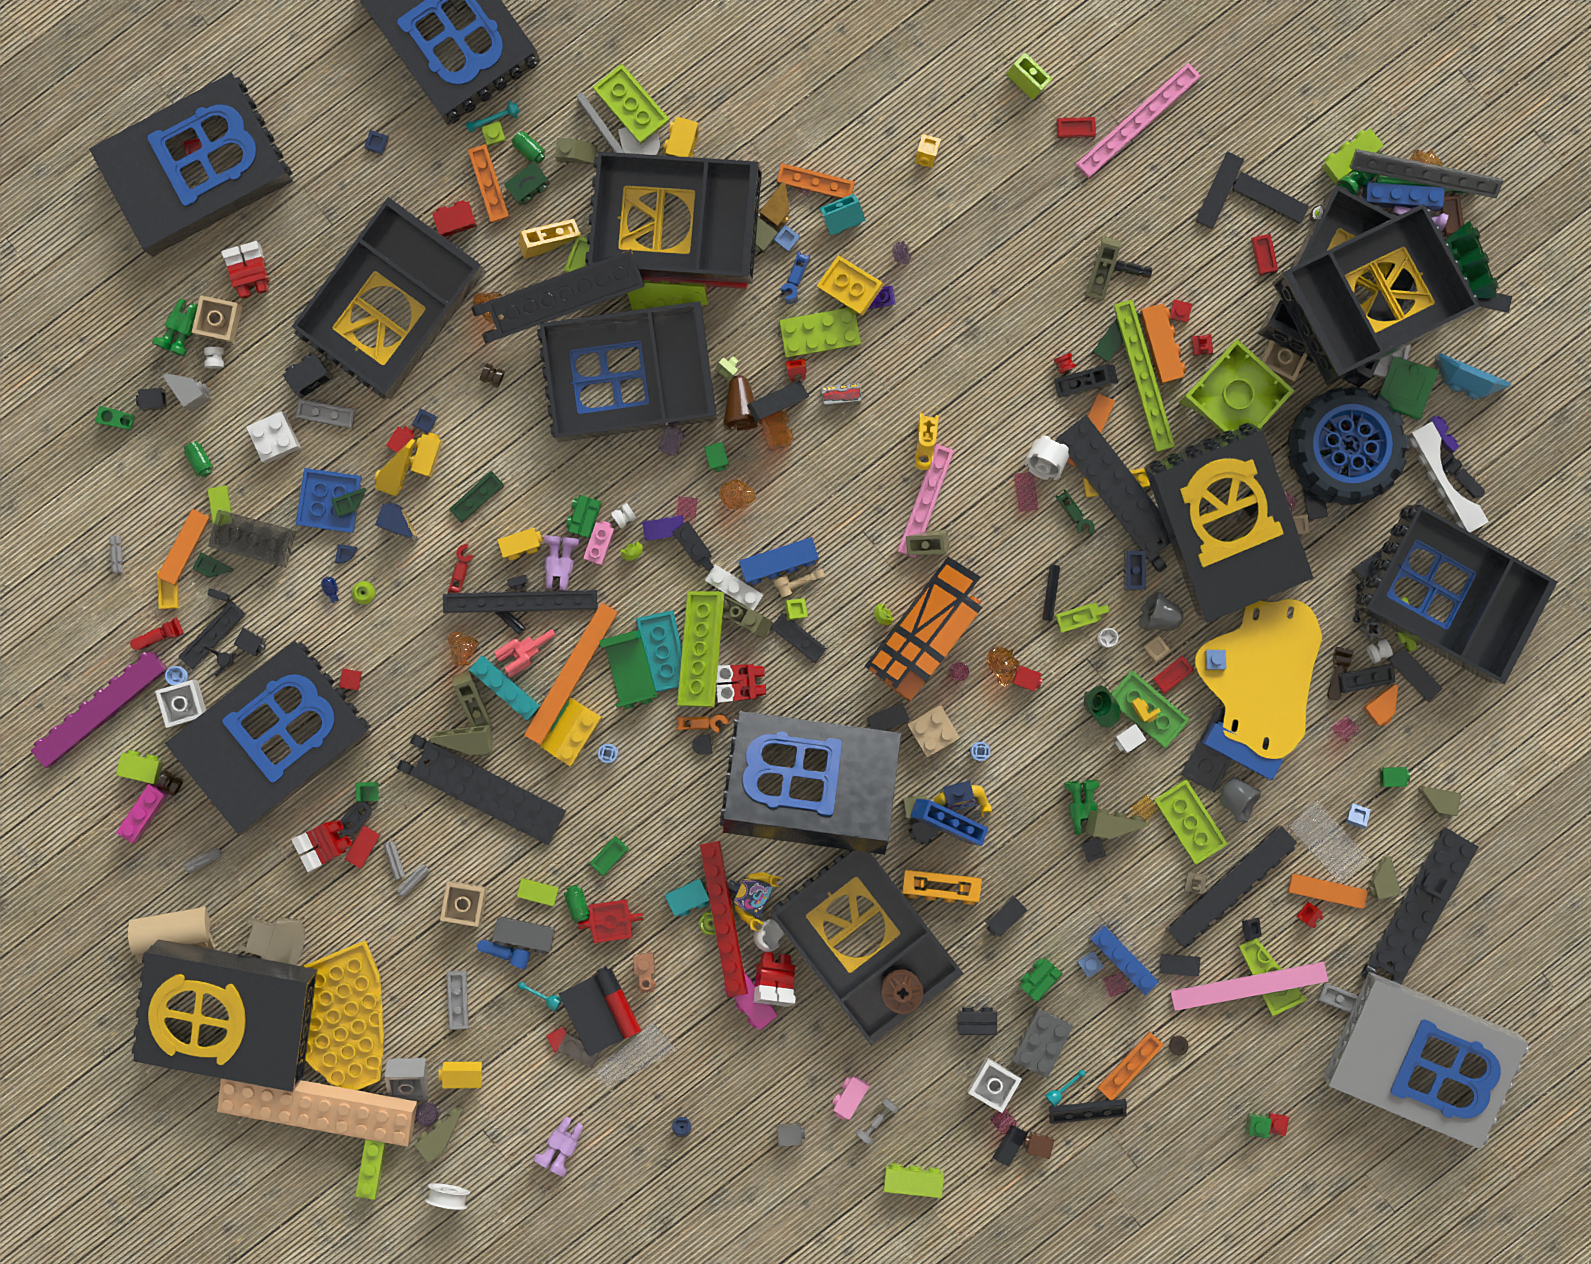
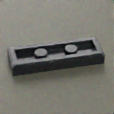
(798, 638)
(1415, 674)
(1366, 678)

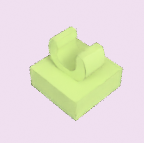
(727, 368)

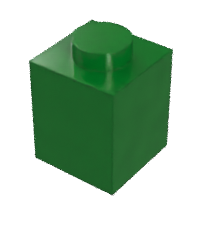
(716, 457)
(1394, 776)
(1258, 1125)

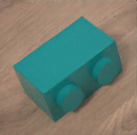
(842, 214)
(687, 897)

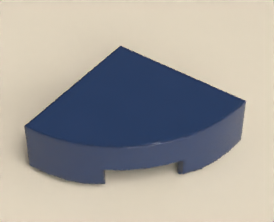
(345, 553)

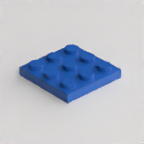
(315, 500)

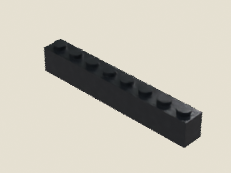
(1231, 886)

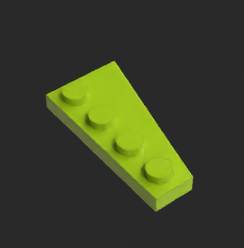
(665, 294)
(1260, 962)

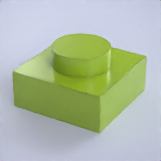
(493, 133)
(796, 609)

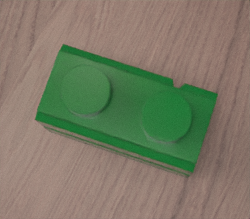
(584, 516)
(1040, 978)

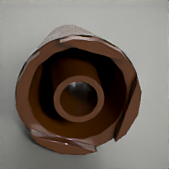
(736, 407)

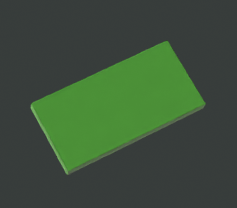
(1169, 720)

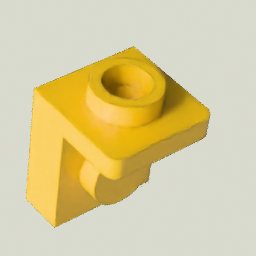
(927, 151)
(1141, 708)

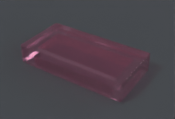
(1026, 492)

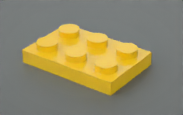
(850, 285)

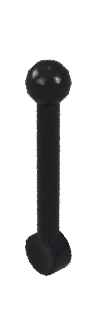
(1356, 618)

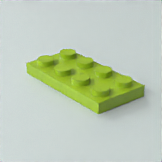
(631, 104)
(820, 332)
(1190, 821)

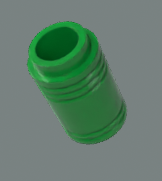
(528, 147)
(198, 459)
(576, 903)

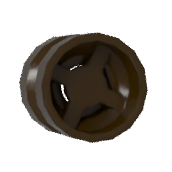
(492, 375)
(170, 783)

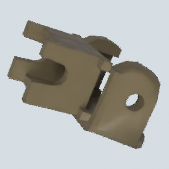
(276, 941)

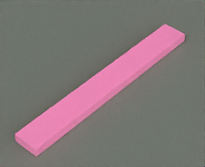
(1138, 120)
(1249, 986)

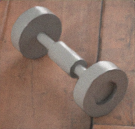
(877, 1121)

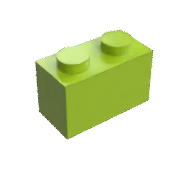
(1028, 76)
(139, 767)

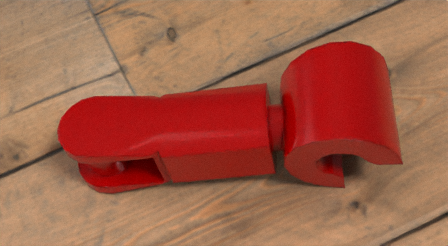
(460, 569)
(168, 630)

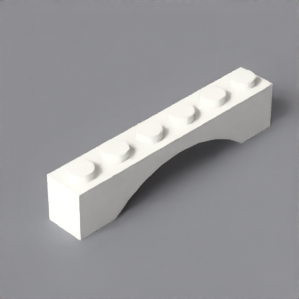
(1427, 444)

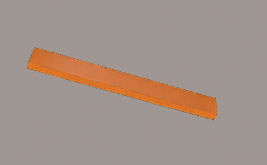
(571, 673)

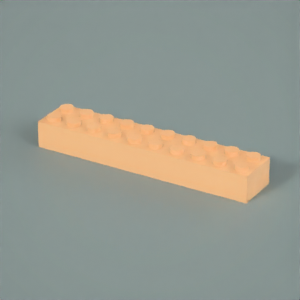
(323, 1109)

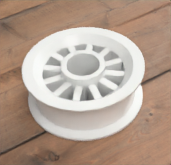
(447, 1196)

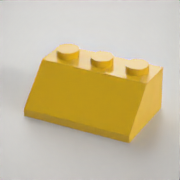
(571, 732)

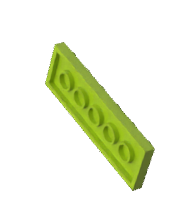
(700, 649)

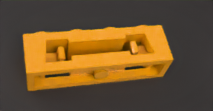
(949, 896)

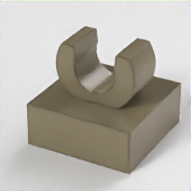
(1195, 883)

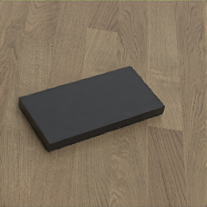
(1205, 764)

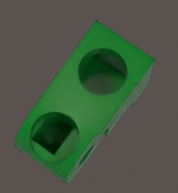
(114, 418)

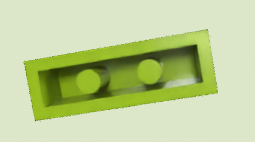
(1339, 164)
(371, 1169)
(913, 1180)

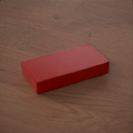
(1076, 127)
(1264, 254)
(1173, 674)
(362, 846)

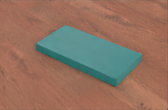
(662, 648)

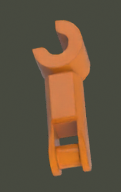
(702, 723)

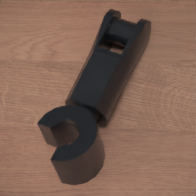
(1452, 466)

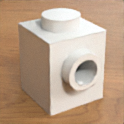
(1129, 738)

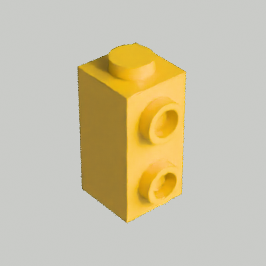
(427, 453)
(519, 543)
(461, 1075)

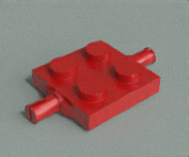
(610, 921)

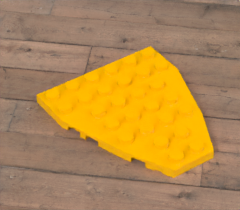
(347, 1018)

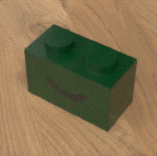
(527, 184)

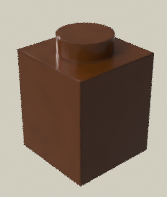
(1039, 1145)

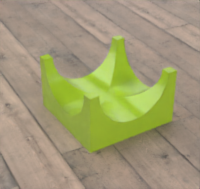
(1237, 390)

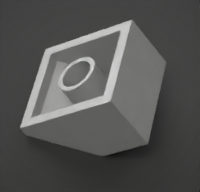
(188, 391)
(407, 1078)

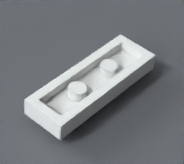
(734, 587)

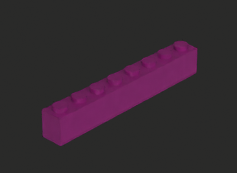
(99, 710)

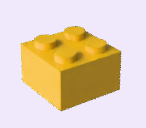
(682, 138)

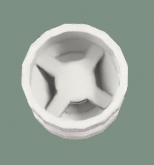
(214, 357)
(623, 515)
(1110, 637)
(1379, 651)

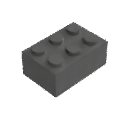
(1041, 1042)

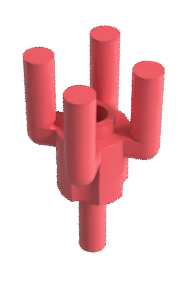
(522, 652)

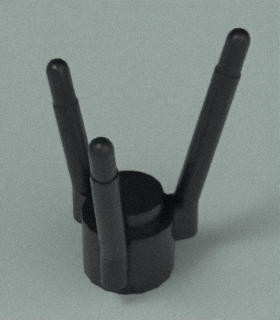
(223, 659)

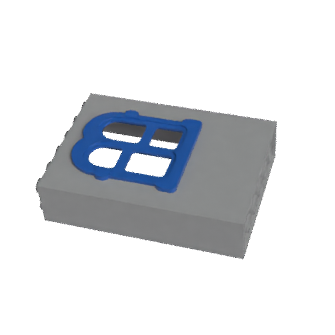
(1386, 1044)

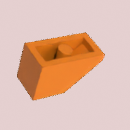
(1382, 706)

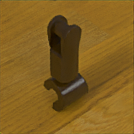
(1342, 659)

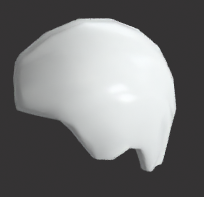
(769, 936)

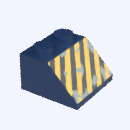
(396, 521)

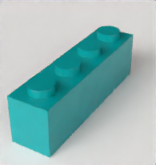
(505, 688)

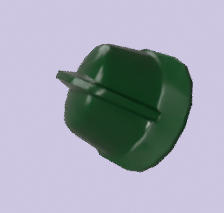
(1102, 706)

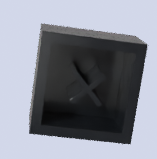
(307, 375)

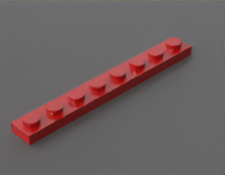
(723, 919)

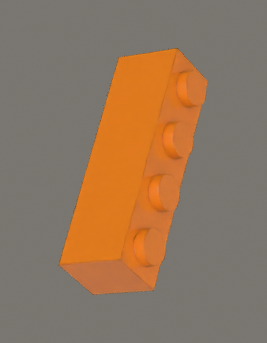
(1162, 343)

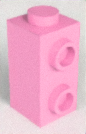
(599, 543)
(850, 1098)

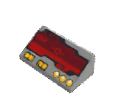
(841, 394)

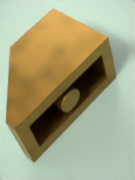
(777, 208)

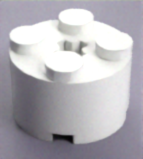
(1047, 458)

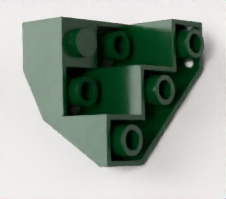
(1473, 261)

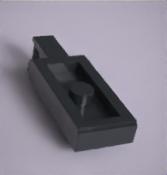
(693, 545)

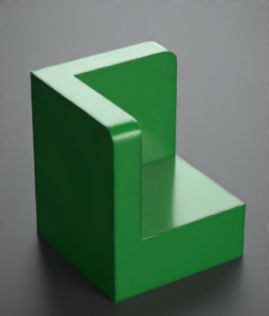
(367, 791)

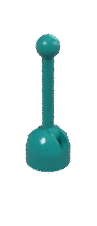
(552, 1002)
(1054, 1096)

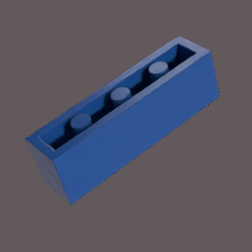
(1403, 195)
(778, 560)
(1240, 752)
(949, 822)
(1124, 960)

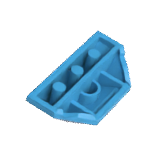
(1468, 378)

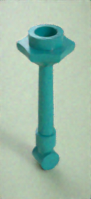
(512, 110)

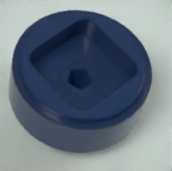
(681, 1127)

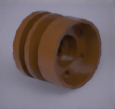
(894, 982)

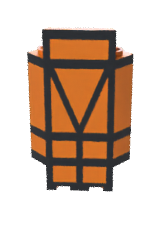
(927, 630)

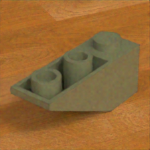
(746, 617)
(1111, 826)
(436, 1141)

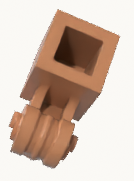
(644, 967)

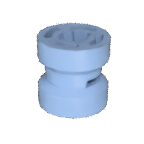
(173, 674)
(980, 751)
(610, 755)

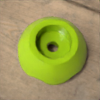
(632, 551)
(357, 592)
(883, 615)
(704, 923)

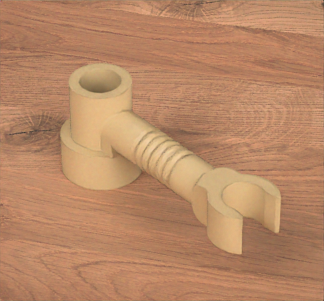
(785, 586)

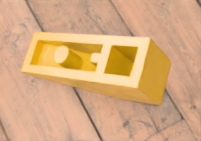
(546, 238)
(393, 474)

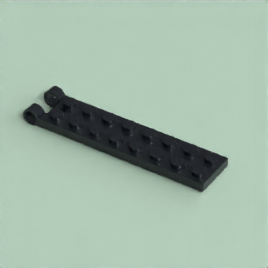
(561, 295)
(1117, 488)
(484, 791)
(1419, 909)

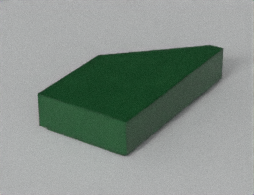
(348, 503)
(210, 567)

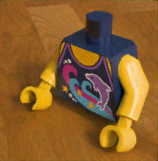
(963, 796)
(753, 896)

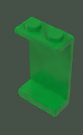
(630, 669)

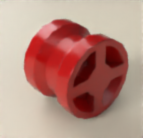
(1065, 363)

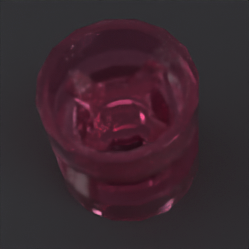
(961, 670)

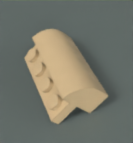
(182, 927)

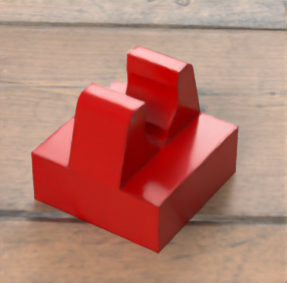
(1202, 345)
(796, 367)
(1309, 915)

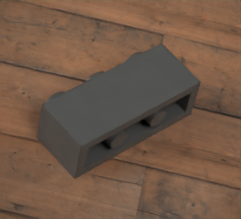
(523, 934)

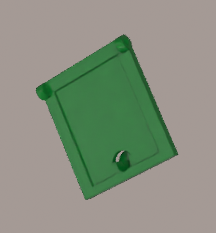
(1408, 390)

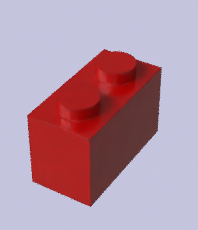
(454, 219)

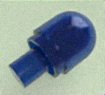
(330, 588)

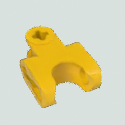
(926, 440)

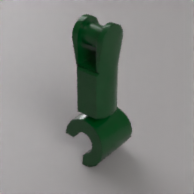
(1075, 513)

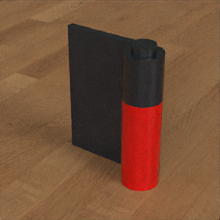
(600, 1011)

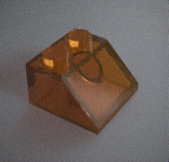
(776, 431)

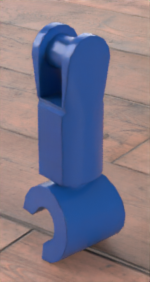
(795, 278)
(517, 957)

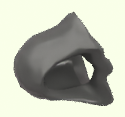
(1166, 615)
(1239, 798)

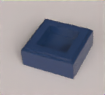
(376, 142)
(424, 421)

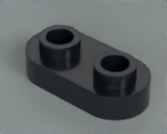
(356, 818)

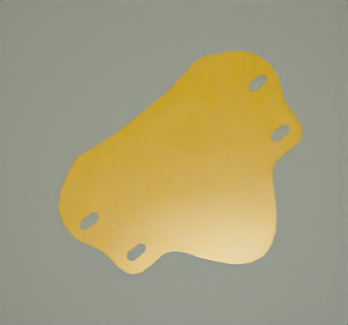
(1266, 675)

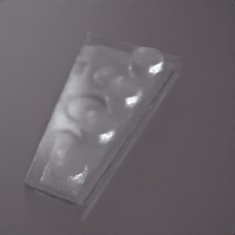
(635, 1055)

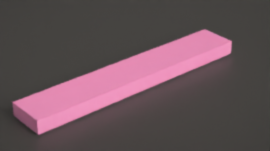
(927, 495)

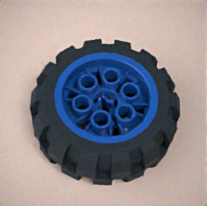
(1323, 474)

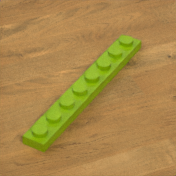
(1144, 375)

